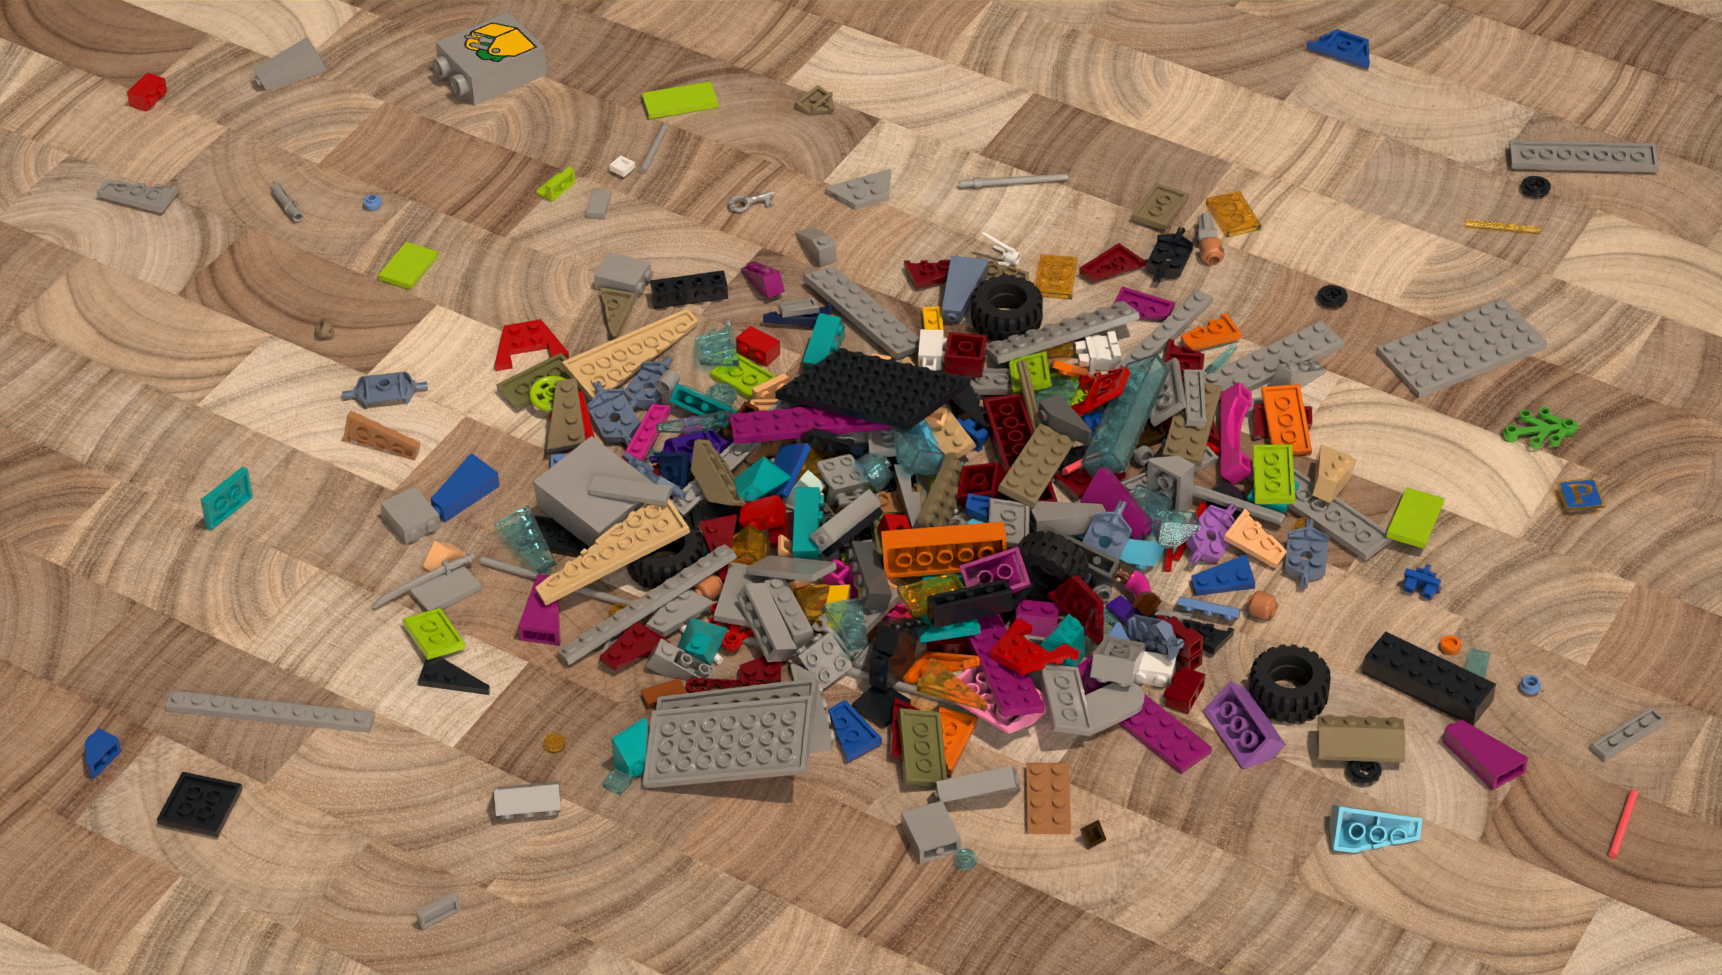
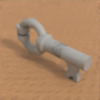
(750, 200)

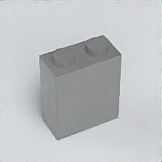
(623, 274)
(410, 515)
(931, 832)

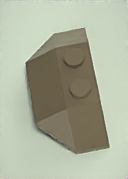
(714, 475)

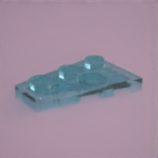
(848, 622)

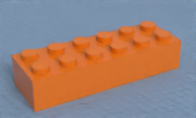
(939, 548)

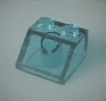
(917, 454)
(1174, 527)

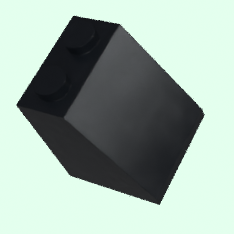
(888, 668)

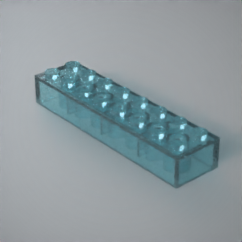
(1126, 417)

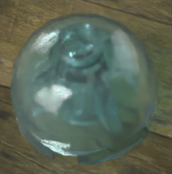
(875, 470)

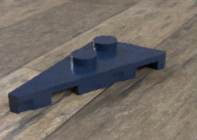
(801, 320)
(674, 467)

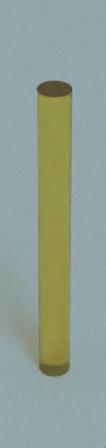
(1502, 226)

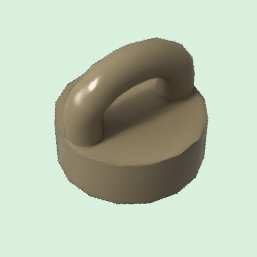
(324, 328)

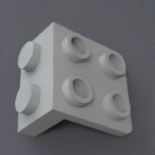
(842, 477)
(823, 658)

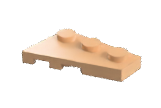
(1252, 539)

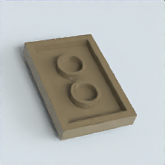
(1160, 206)

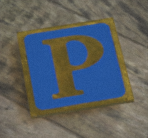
(1580, 494)

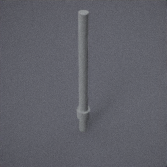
(977, 182)

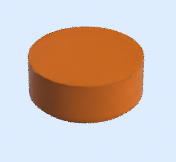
(1450, 645)

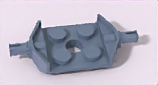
(646, 378)
(398, 387)
(613, 403)
(647, 471)
(1112, 526)
(1310, 543)
(1155, 633)

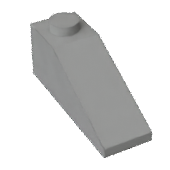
(818, 245)

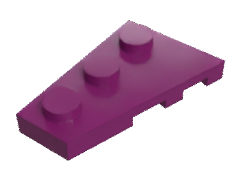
(1148, 306)

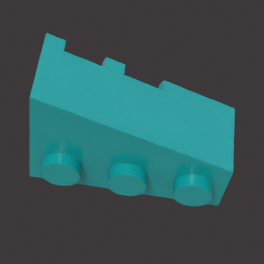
(825, 339)

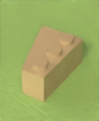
(1331, 473)

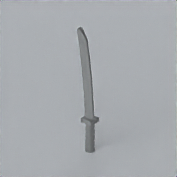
(445, 568)

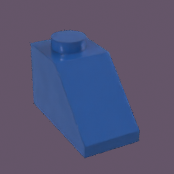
(100, 751)

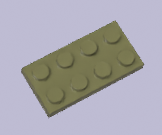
(517, 387)
(922, 747)

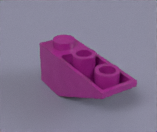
(764, 278)

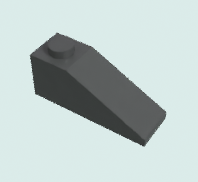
(1062, 418)

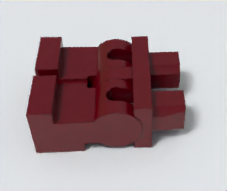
(1191, 653)

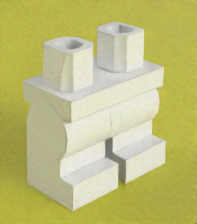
(1098, 352)

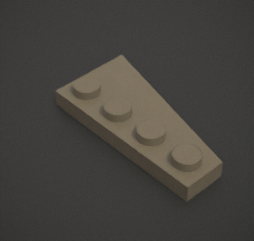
(566, 420)

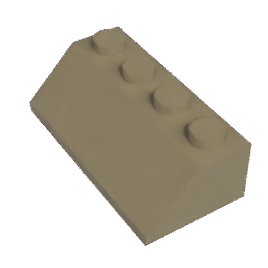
(1361, 738)

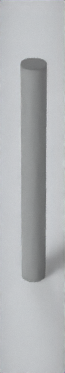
(657, 141)

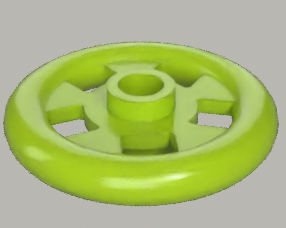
(548, 393)

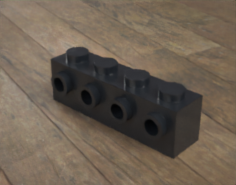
(689, 289)
(969, 603)

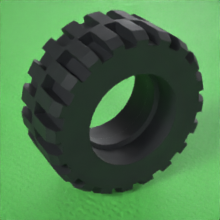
(1006, 293)
(1055, 554)
(653, 571)
(1292, 664)

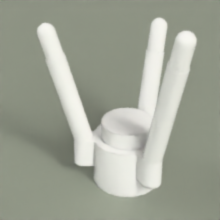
(1010, 256)

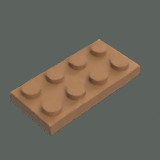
(1048, 798)

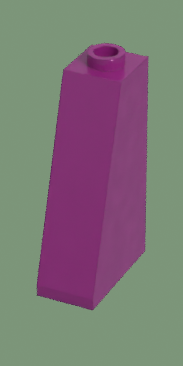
(1107, 490)
(539, 621)
(1484, 755)

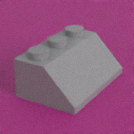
(1173, 479)
(527, 799)

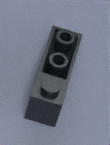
(967, 406)
(901, 634)

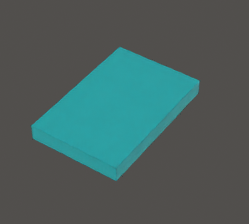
(226, 498)

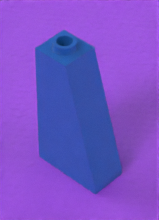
(464, 487)

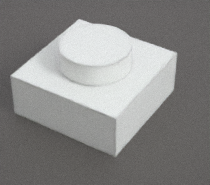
(622, 166)

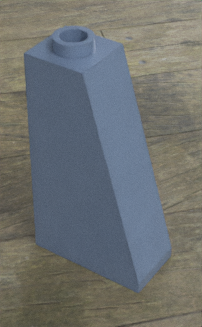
(962, 279)

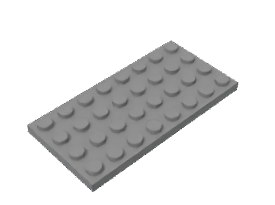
(1461, 348)
(729, 742)

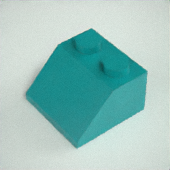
(1068, 632)

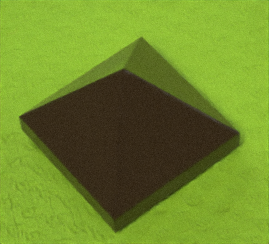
(1093, 834)

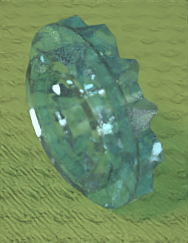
(726, 390)

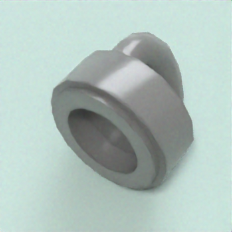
(1142, 455)

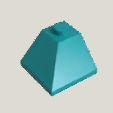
(760, 480)
(702, 639)
(630, 748)

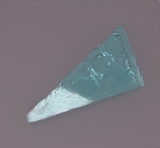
(695, 424)

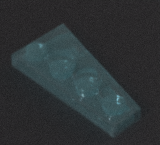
(527, 538)

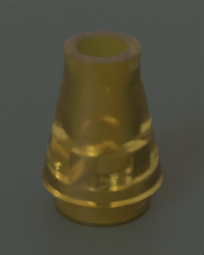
(1063, 350)

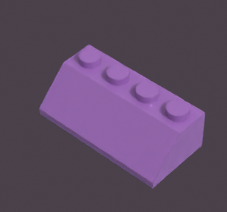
(1243, 726)

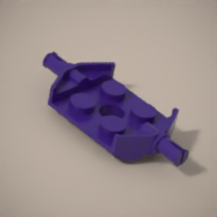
(681, 443)

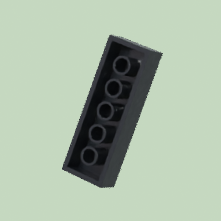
(1429, 678)

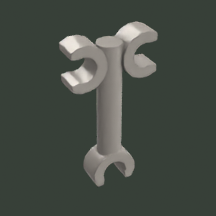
(826, 628)

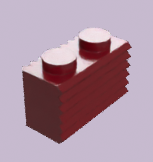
(1184, 689)

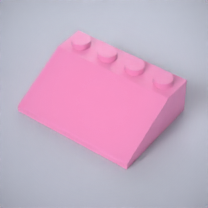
(975, 680)

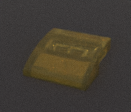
(811, 600)

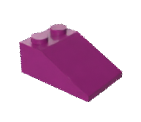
(996, 567)
(1041, 615)

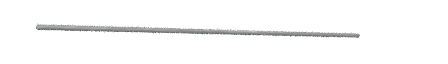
(751, 640)

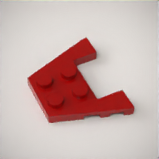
(525, 338)
(1102, 389)
(1023, 655)

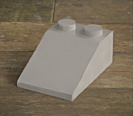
(1117, 660)

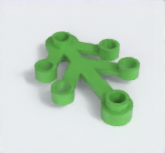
(1565, 427)

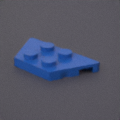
(1343, 47)

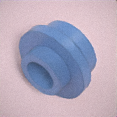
(372, 202)
(1530, 684)

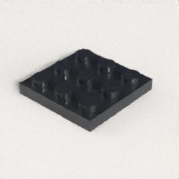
(199, 804)

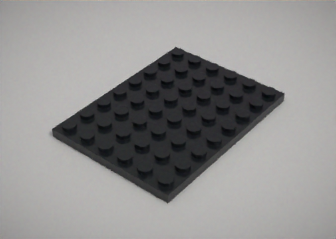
(873, 389)

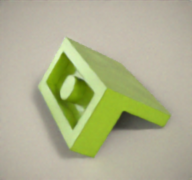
(557, 185)

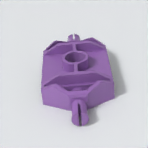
(1216, 523)

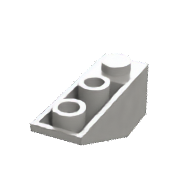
(1297, 373)
(676, 663)

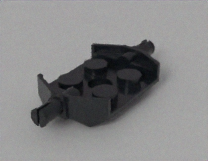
(1171, 247)

